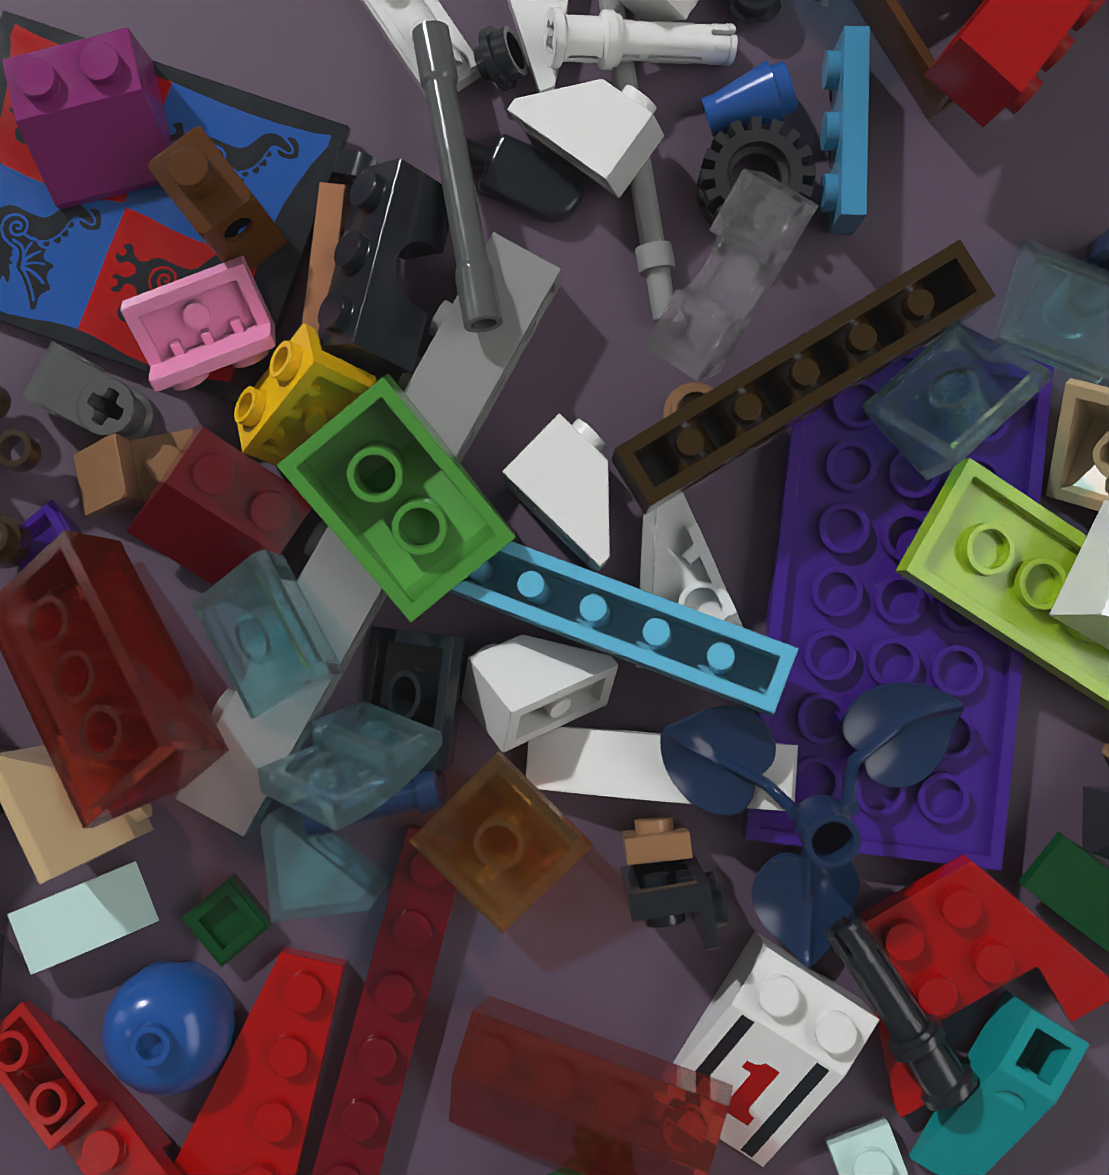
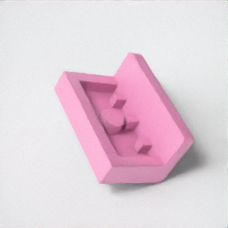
(201, 325)

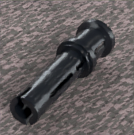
(914, 1035)

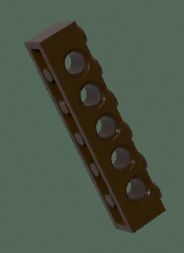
(802, 377)

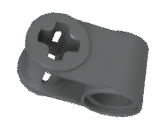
(86, 395)

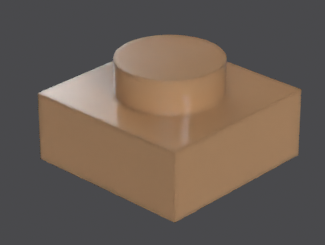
(656, 841)

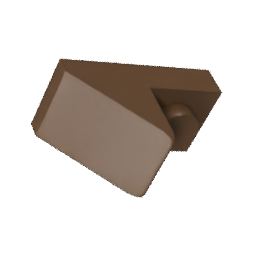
(124, 472)

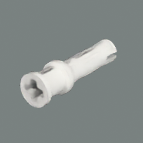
(612, 40)

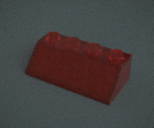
(103, 679)
(583, 1097)

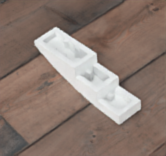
(628, 766)

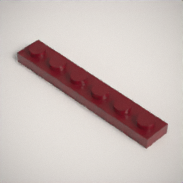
(387, 1017)

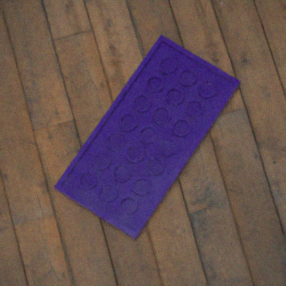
(858, 624)

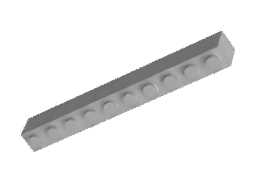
(455, 393)

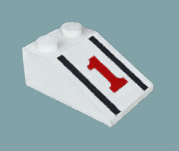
(780, 1042)

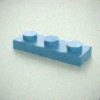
(846, 130)

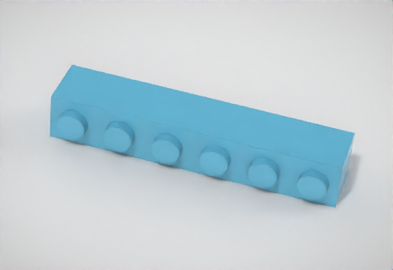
(633, 625)

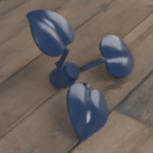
(725, 750)

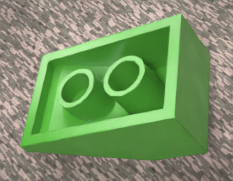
(397, 498)

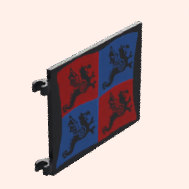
(77, 264)

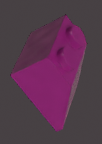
(89, 115)

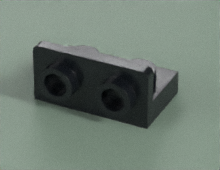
(670, 889)

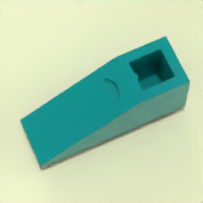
(1021, 1072)

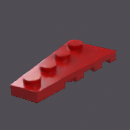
(271, 1077)

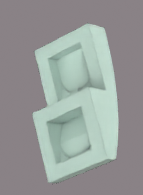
(83, 917)

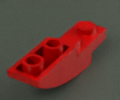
(77, 1099)

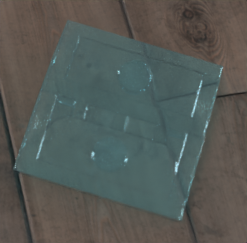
(354, 764)

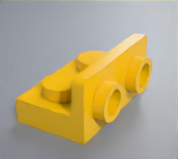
(296, 397)

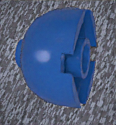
(169, 1027)

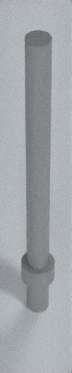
(654, 254)

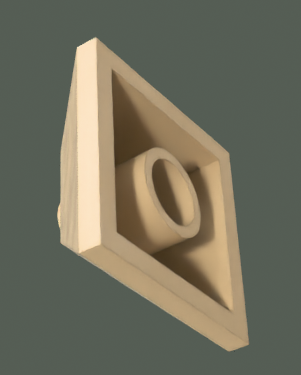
(47, 821)

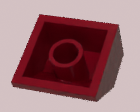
(218, 508)

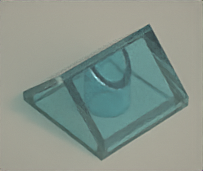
(1058, 312)
(953, 398)
(266, 633)
(315, 873)

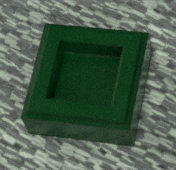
(228, 920)

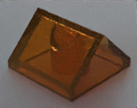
(501, 841)

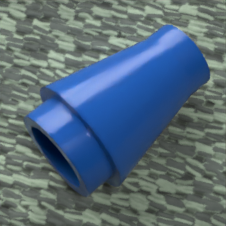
(759, 92)

